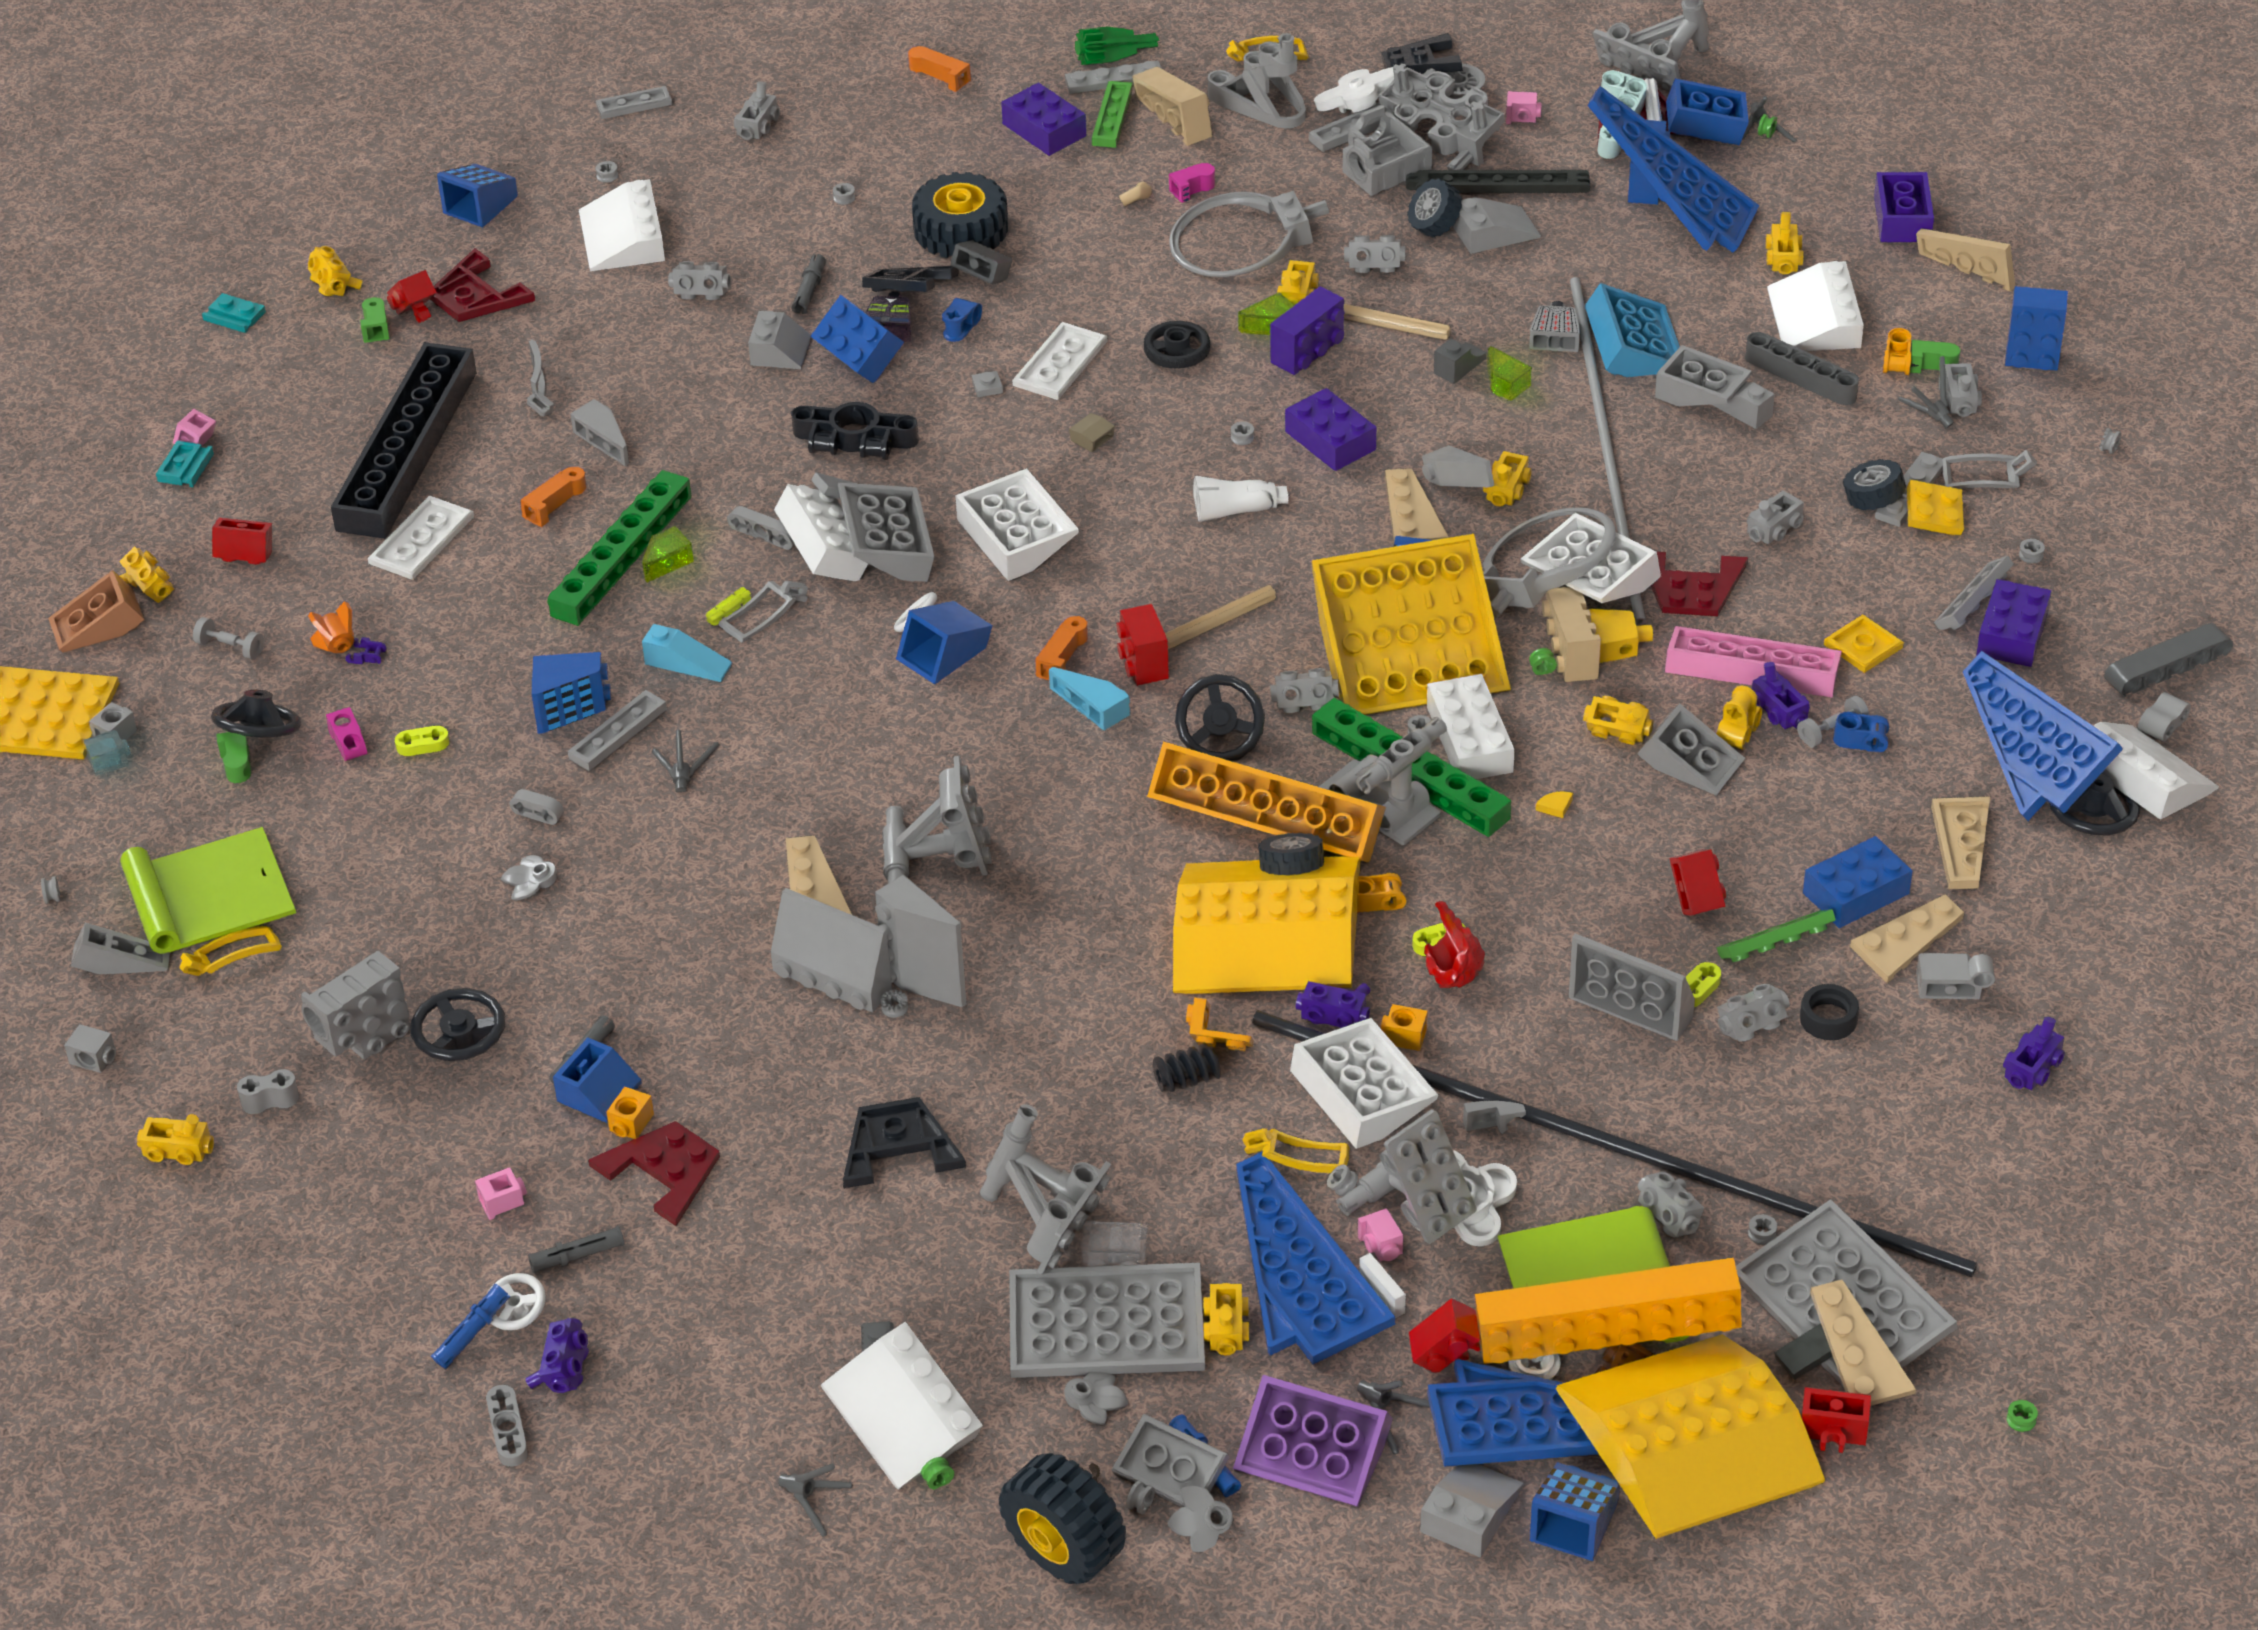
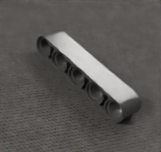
(1802, 368)
(2168, 658)

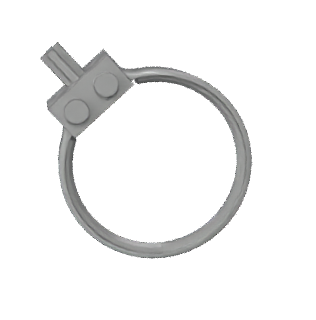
(1286, 206)
(1532, 587)

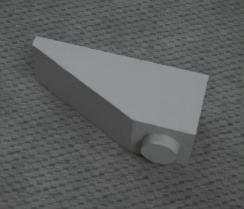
(1750, 404)
(598, 427)
(1457, 468)
(115, 953)

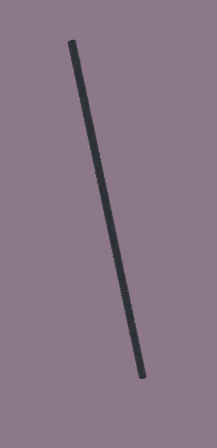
(1651, 1156)

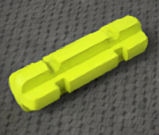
(728, 606)

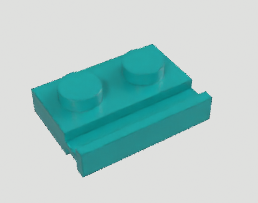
(234, 312)
(184, 463)

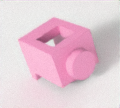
(1522, 107)
(194, 428)
(500, 1192)
(1381, 1235)

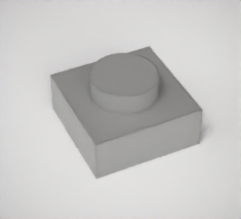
(987, 384)

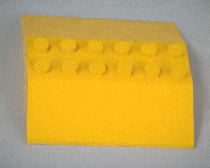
(1406, 622)
(1264, 929)
(1695, 1433)

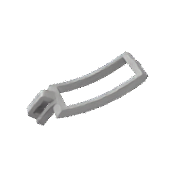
(537, 400)
(2011, 461)
(786, 591)

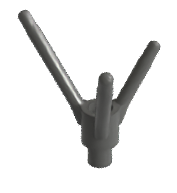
(1757, 111)
(1938, 409)
(681, 771)
(1380, 1397)
(803, 1485)

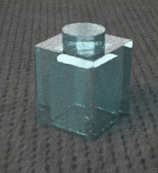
(107, 752)

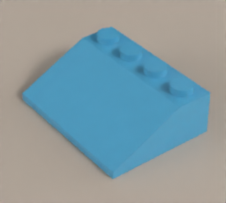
(1630, 331)

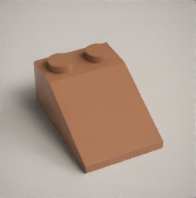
(97, 614)

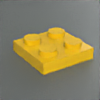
(1935, 507)

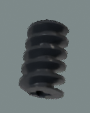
(1186, 1066)

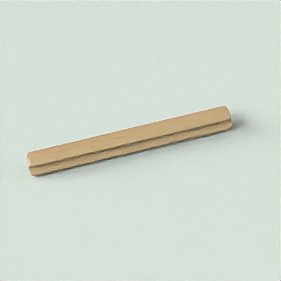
(1396, 322)
(1220, 616)

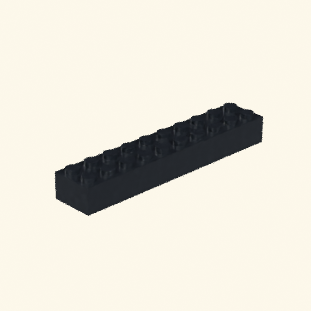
(403, 440)

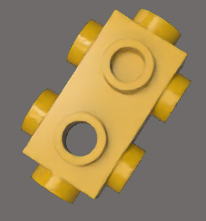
(1784, 246)
(330, 272)
(1296, 283)
(1508, 479)
(143, 572)
(1627, 722)
(175, 1139)
(1226, 1311)

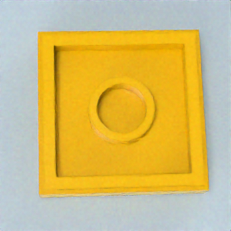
(1864, 643)

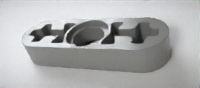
(749, 522)
(498, 1417)

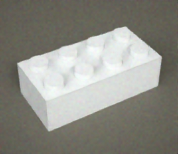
(819, 532)
(1475, 731)

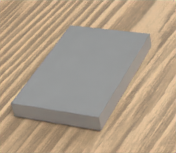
(1168, 1460)

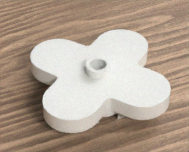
(1355, 91)
(1490, 1188)

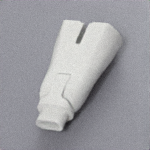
(1223, 498)

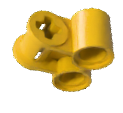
(1740, 717)

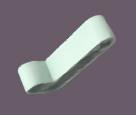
(1632, 93)

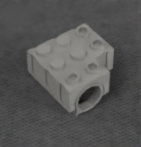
(1385, 155)
(359, 1008)

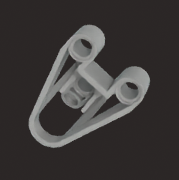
(1271, 62)

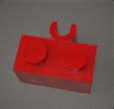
(412, 294)
(241, 540)
(1698, 881)
(1445, 1336)
(1836, 1417)

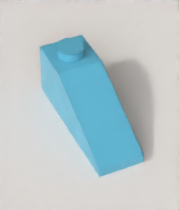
(680, 653)
(1091, 696)

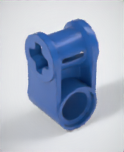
(960, 318)
(1859, 730)

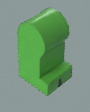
(374, 324)
(1927, 354)
(235, 756)

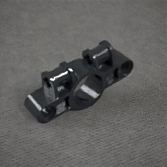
(824, 429)

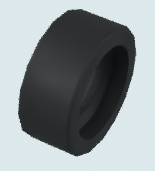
(1829, 1028)

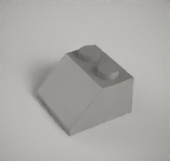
(777, 341)

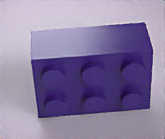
(1043, 119)
(1902, 205)
(1307, 330)
(1330, 429)
(2014, 622)

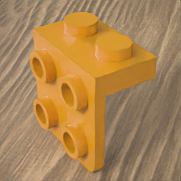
(1198, 1018)

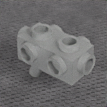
(757, 114)
(1381, 253)
(691, 280)
(1962, 389)
(1775, 518)
(1311, 689)
(1762, 1006)
(1670, 1203)

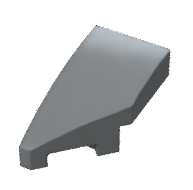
(1491, 1113)

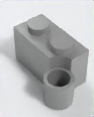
(1953, 975)

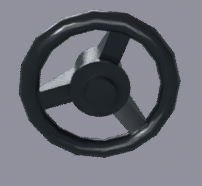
(257, 714)
(1220, 716)
(2100, 801)
(459, 1026)

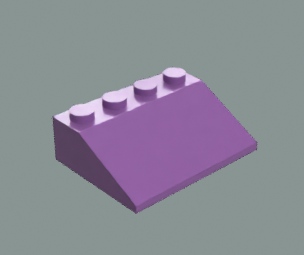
(1312, 1440)

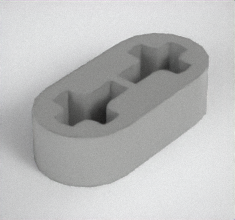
(536, 806)

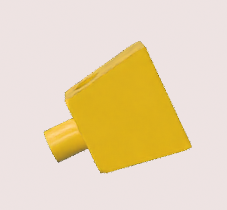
(1619, 633)

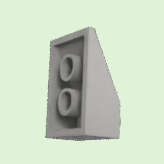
(1492, 224)
(1698, 379)
(1691, 752)
(1469, 1507)

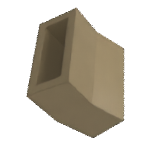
(1091, 432)

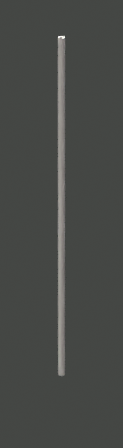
(1601, 419)

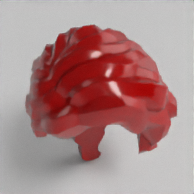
(1457, 955)

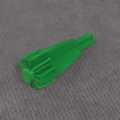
(1110, 44)

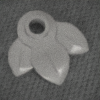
(530, 876)
(1095, 1396)
(1195, 1520)

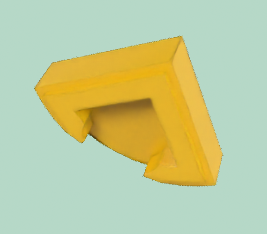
(1555, 803)

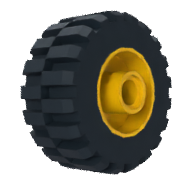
(959, 210)
(1062, 1518)

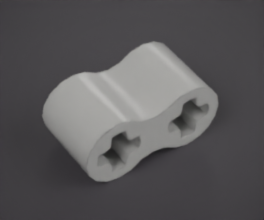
(2164, 716)
(268, 1091)

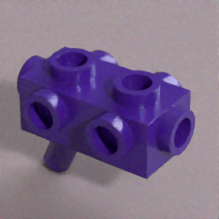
(1780, 698)
(1333, 1005)
(2035, 1056)
(562, 1357)

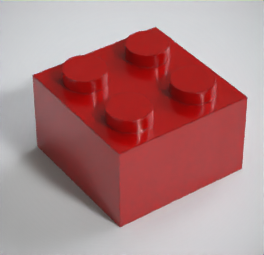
(1143, 644)

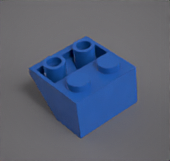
(593, 1079)

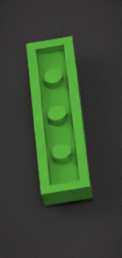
(1112, 114)
(1765, 939)

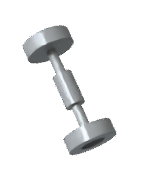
(205, 630)
(1811, 732)

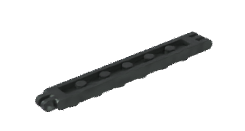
(1506, 180)

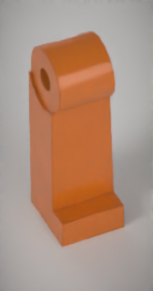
(939, 66)
(552, 495)
(1061, 646)

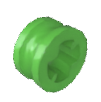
(1767, 125)
(1542, 655)
(2018, 1422)
(937, 1472)

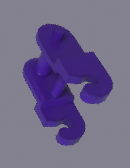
(360, 658)

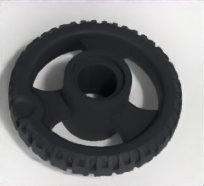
(1176, 344)

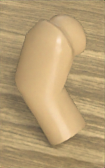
(1139, 192)

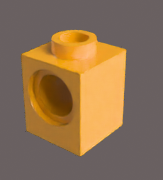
(1405, 1026)
(630, 1113)

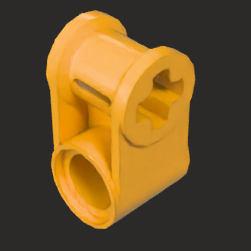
(1897, 353)
(1376, 893)

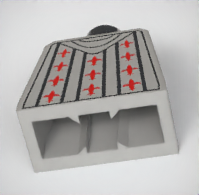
(1555, 328)

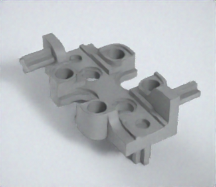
(1449, 135)

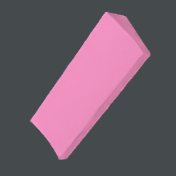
(1743, 660)

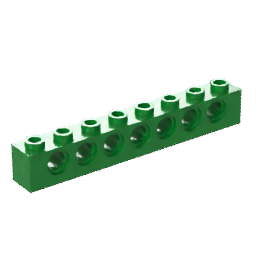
(619, 548)
(1447, 785)

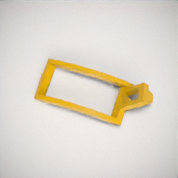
(1242, 47)
(199, 962)
(1265, 1141)

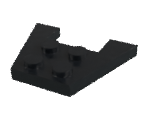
(1419, 55)
(908, 278)
(897, 1130)

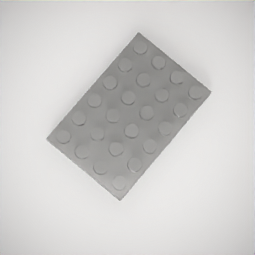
(1834, 1248)
(1106, 1320)

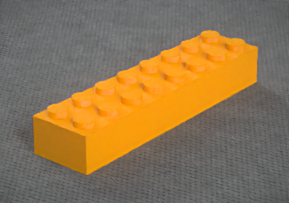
(1265, 800)
(1609, 1311)

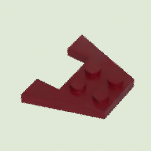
(468, 296)
(1697, 591)
(670, 1156)

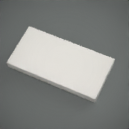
(1060, 360)
(420, 537)

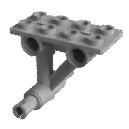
(1659, 59)
(1389, 783)
(953, 808)
(1426, 1171)
(1072, 1191)

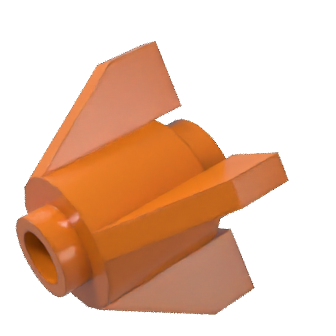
(333, 630)

